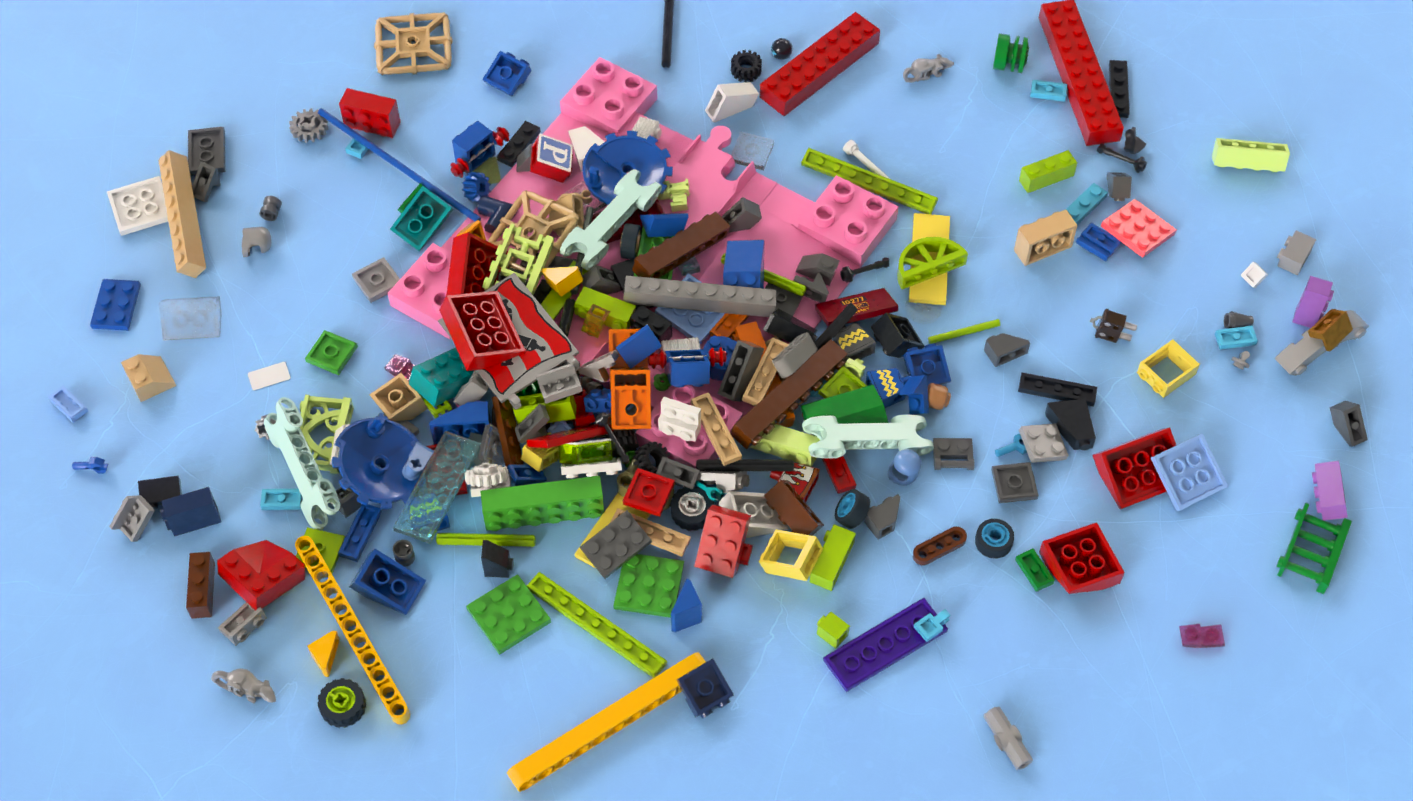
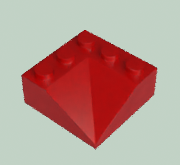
(1082, 560)
(261, 572)

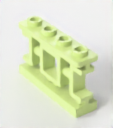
(532, 270)

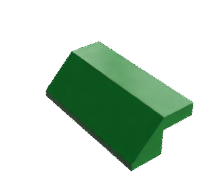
(851, 407)

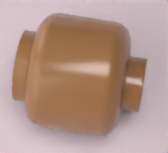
(938, 396)

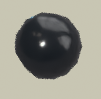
(781, 48)

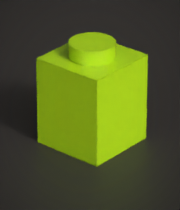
(832, 629)

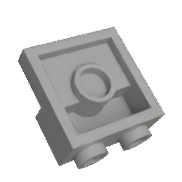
(725, 480)

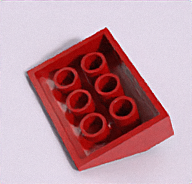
(470, 264)
(481, 329)
(1129, 467)

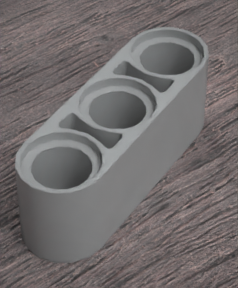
(794, 355)

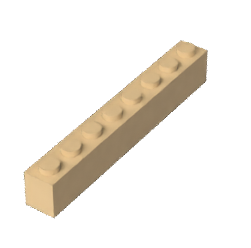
(182, 214)

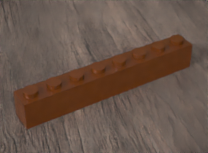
(788, 394)

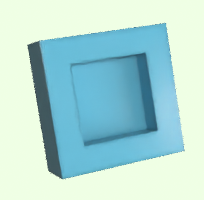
(356, 149)

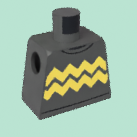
(855, 342)

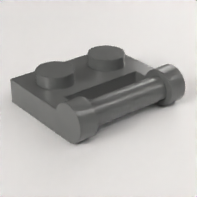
(953, 449)

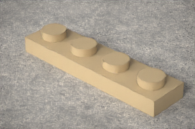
(764, 374)
(717, 430)
(660, 535)

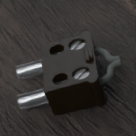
(1111, 326)

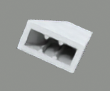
(730, 100)
(582, 140)

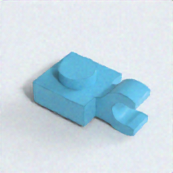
(931, 626)

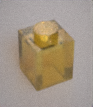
(595, 321)

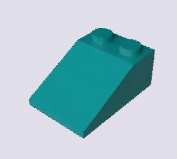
(421, 218)

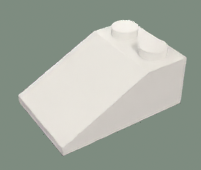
(763, 518)

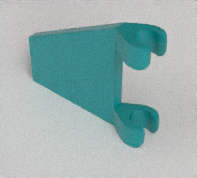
(710, 490)

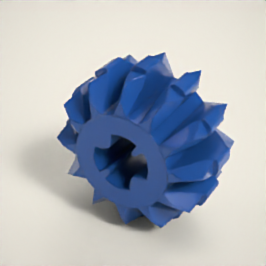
(476, 186)

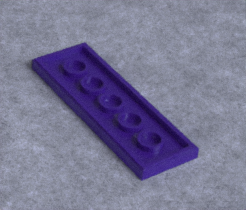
(879, 646)

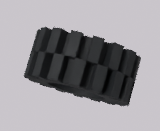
(746, 73)
(627, 440)
(643, 456)

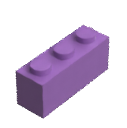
(1313, 302)
(1329, 490)

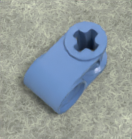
(417, 461)

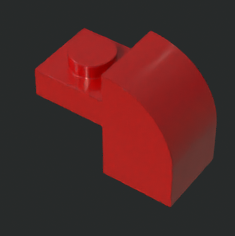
(582, 418)

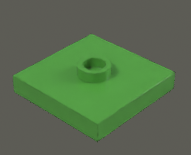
(331, 352)

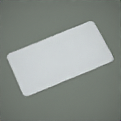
(269, 375)

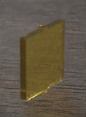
(491, 170)

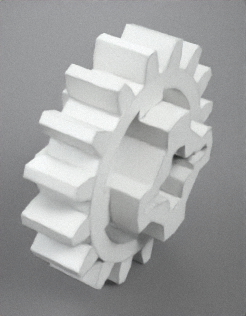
(486, 475)

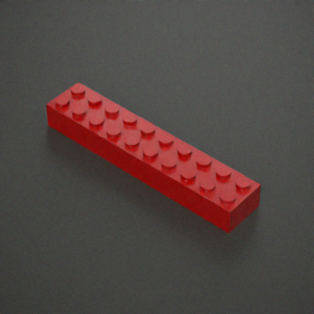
(1081, 72)

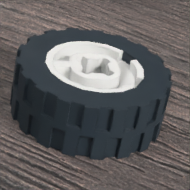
(690, 508)

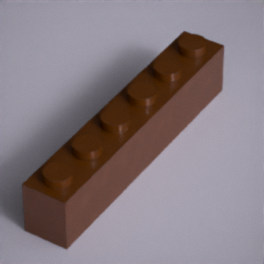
(681, 247)

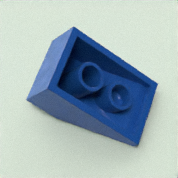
(744, 263)
(462, 421)
(387, 582)

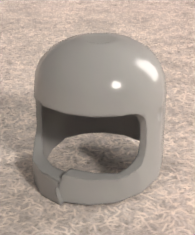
(255, 237)

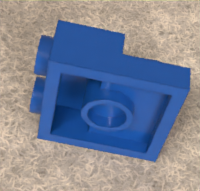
(507, 73)
(928, 362)
(599, 401)

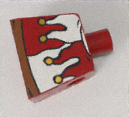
(802, 479)

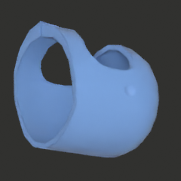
(907, 463)

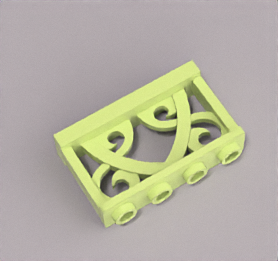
(342, 416)

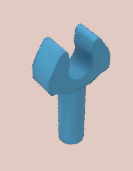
(1012, 447)

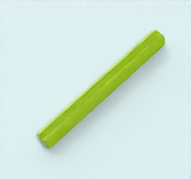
(779, 281)
(477, 539)

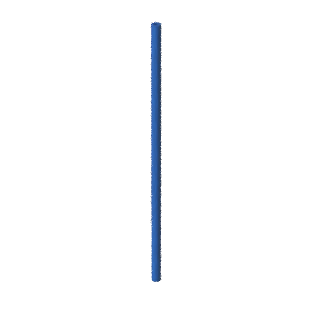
(398, 165)

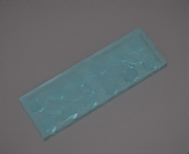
(437, 487)

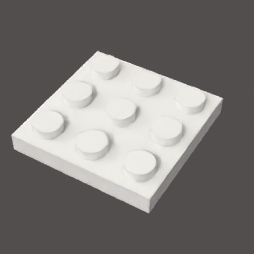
(138, 205)
(591, 469)

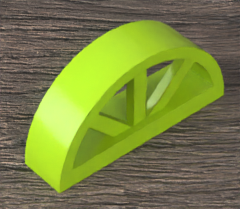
(955, 257)

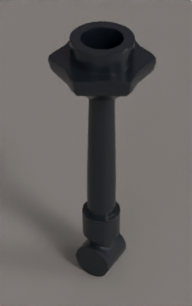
(1139, 164)
(847, 274)
(603, 420)

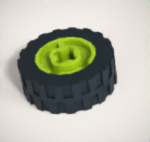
(341, 703)

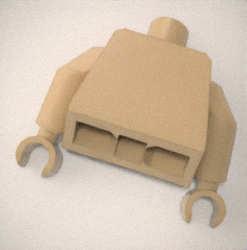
(574, 202)

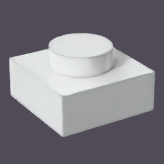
(1254, 274)

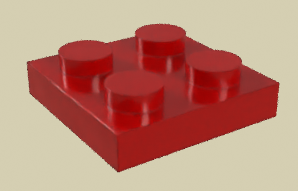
(648, 492)

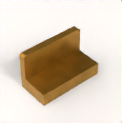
(1332, 328)

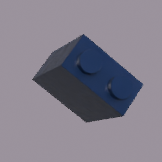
(190, 511)

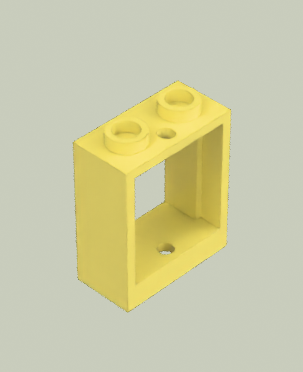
(1176, 355)
(806, 561)

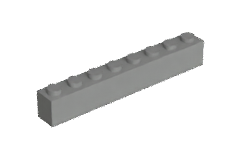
(699, 296)

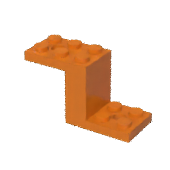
(629, 387)

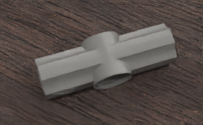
(1008, 738)

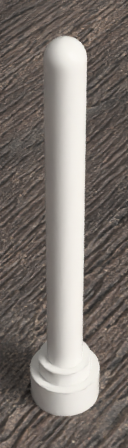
(851, 148)

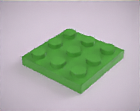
(649, 585)
(508, 614)

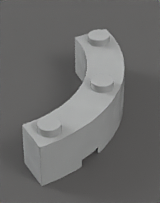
(1299, 355)

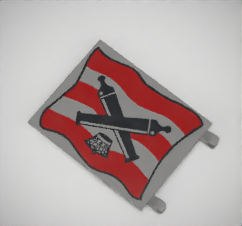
(541, 337)

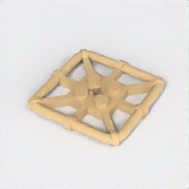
(420, 48)
(535, 224)

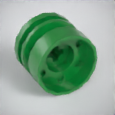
(1010, 53)

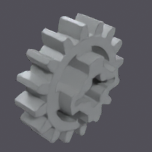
(308, 125)

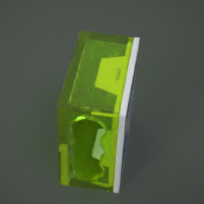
(586, 451)

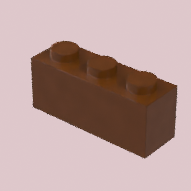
(792, 509)
(200, 585)

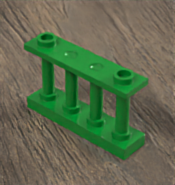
(1328, 562)

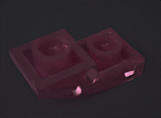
(400, 365)
(1201, 637)

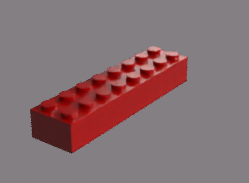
(819, 63)

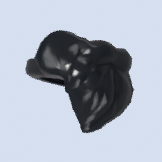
(1133, 143)

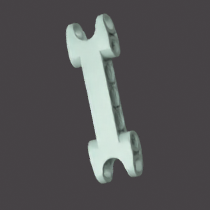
(594, 238)
(838, 438)
(290, 439)

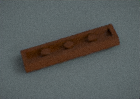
(506, 428)

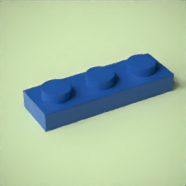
(359, 532)

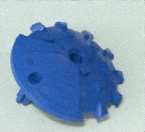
(619, 155)
(378, 443)

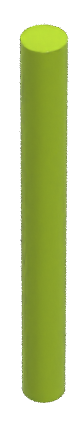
(964, 331)

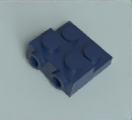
(705, 689)

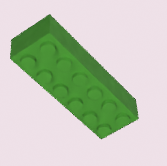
(542, 503)

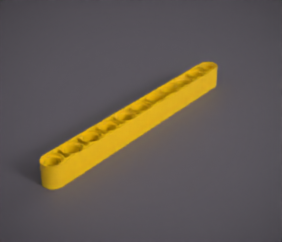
(357, 635)
(601, 725)

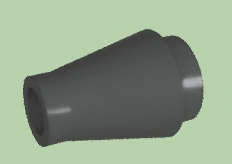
(1235, 320)

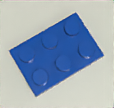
(115, 304)

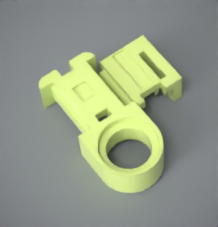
(678, 194)

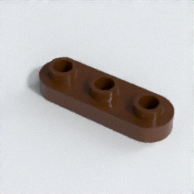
(945, 540)

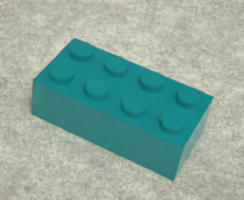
(440, 377)

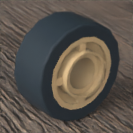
(630, 241)

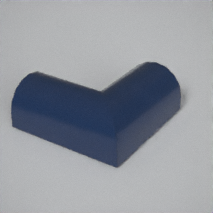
(495, 210)

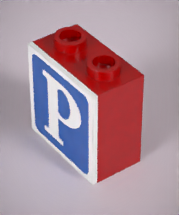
(551, 158)

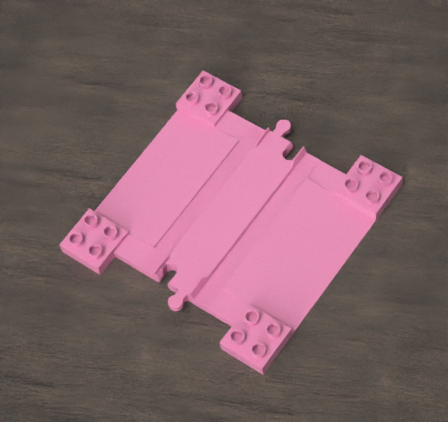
(609, 100)

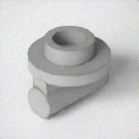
(1240, 363)

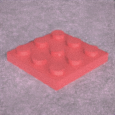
(1138, 228)

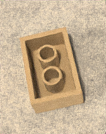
(1045, 237)

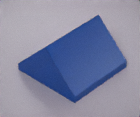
(664, 224)
(638, 346)
(687, 608)

